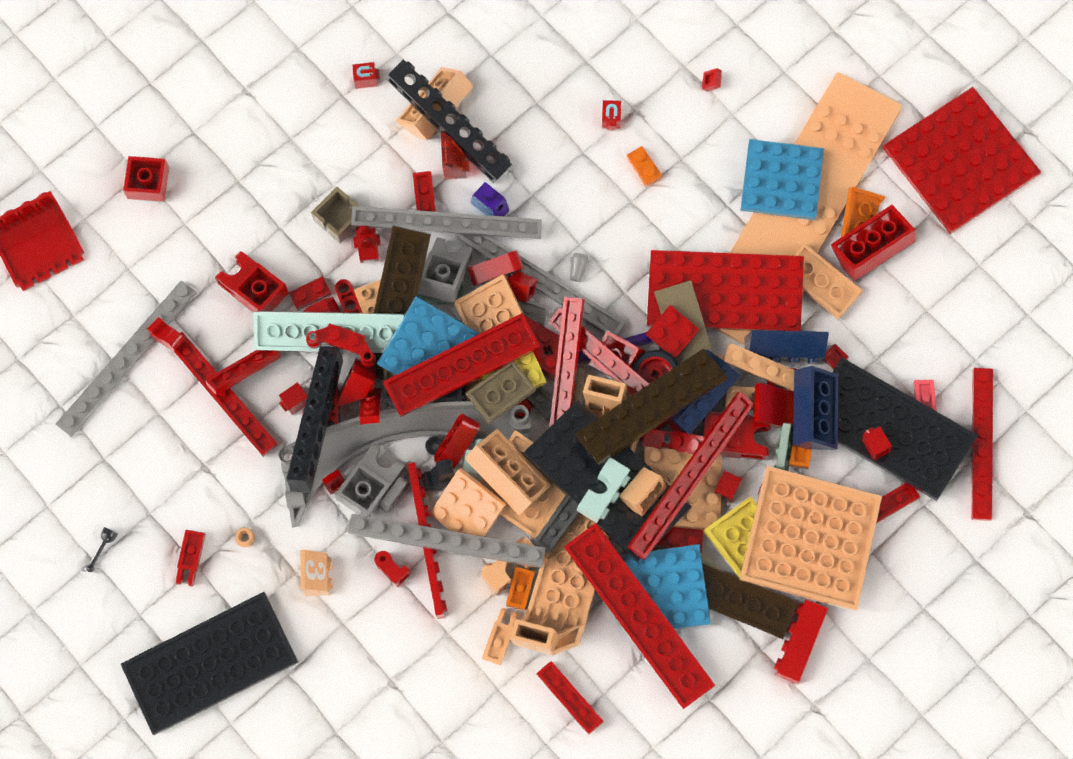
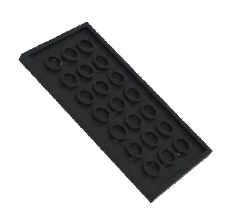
(923, 441)
(575, 472)
(209, 663)

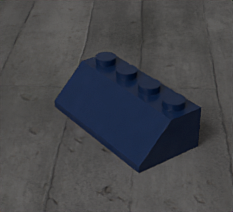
(788, 345)
(815, 409)
(694, 413)

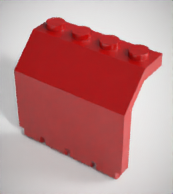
(37, 240)

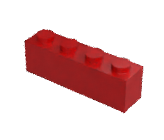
(801, 641)

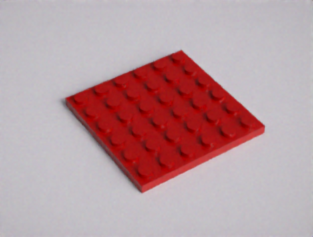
(961, 160)

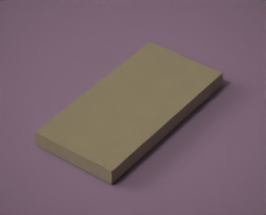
(684, 301)

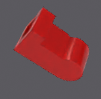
(165, 334)
(390, 569)

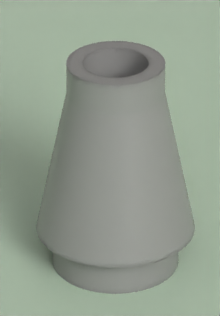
(578, 265)

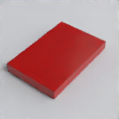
(773, 405)

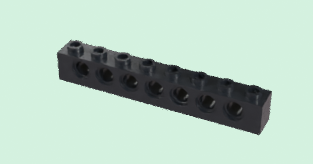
(438, 120)
(314, 420)

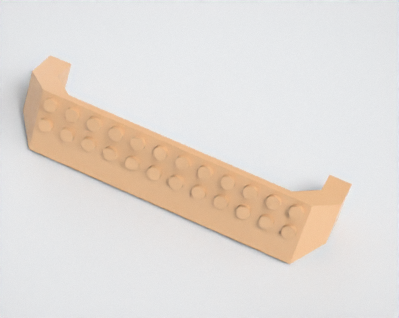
(561, 590)

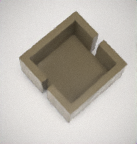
(335, 214)

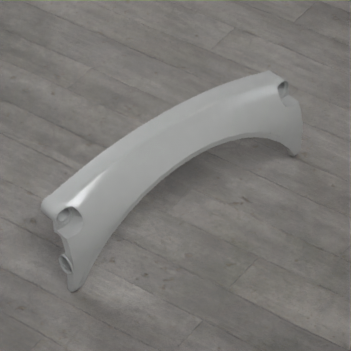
(350, 439)

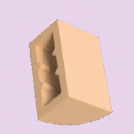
(643, 491)

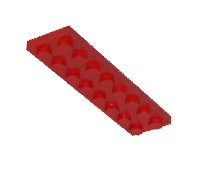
(461, 365)

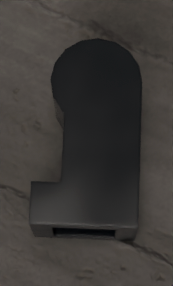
(439, 476)

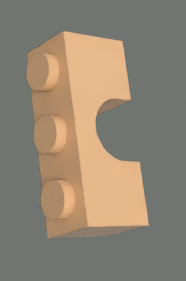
(495, 573)

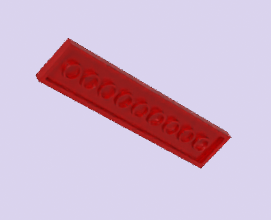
(639, 616)

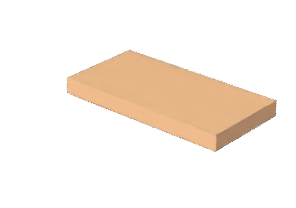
(826, 283)

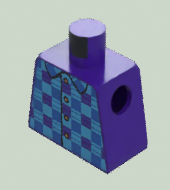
(488, 200)

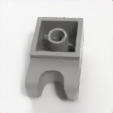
(444, 271)
(371, 477)

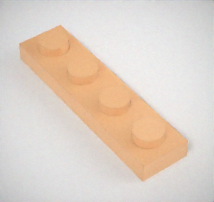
(759, 366)

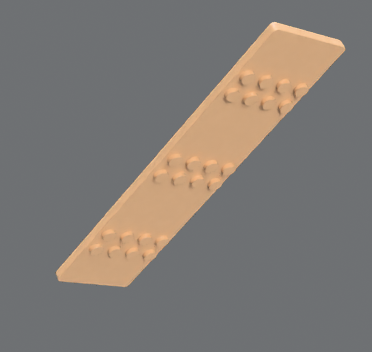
(850, 128)

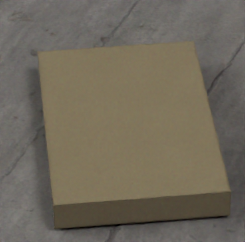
(500, 392)

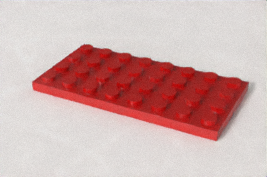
(733, 288)

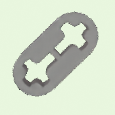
(394, 494)

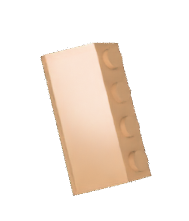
(454, 88)
(507, 471)

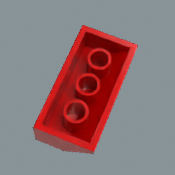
(873, 242)

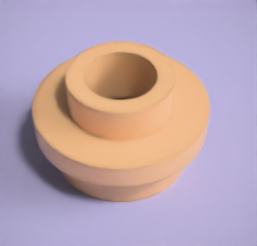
(245, 531)

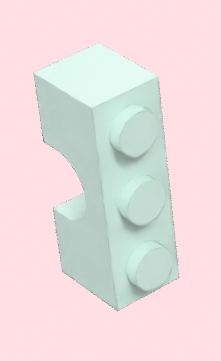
(595, 505)

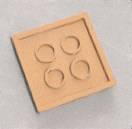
(488, 305)
(467, 506)

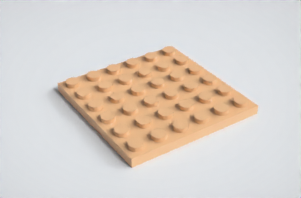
(811, 538)

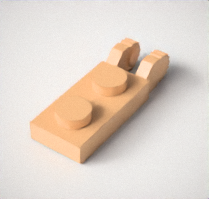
(499, 639)

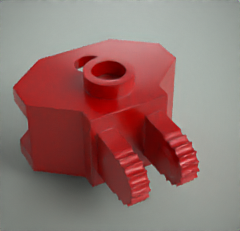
(367, 243)

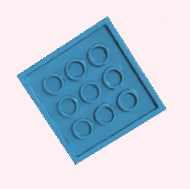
(782, 179)
(421, 336)
(675, 584)

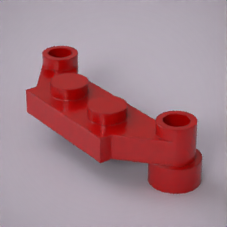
(344, 340)

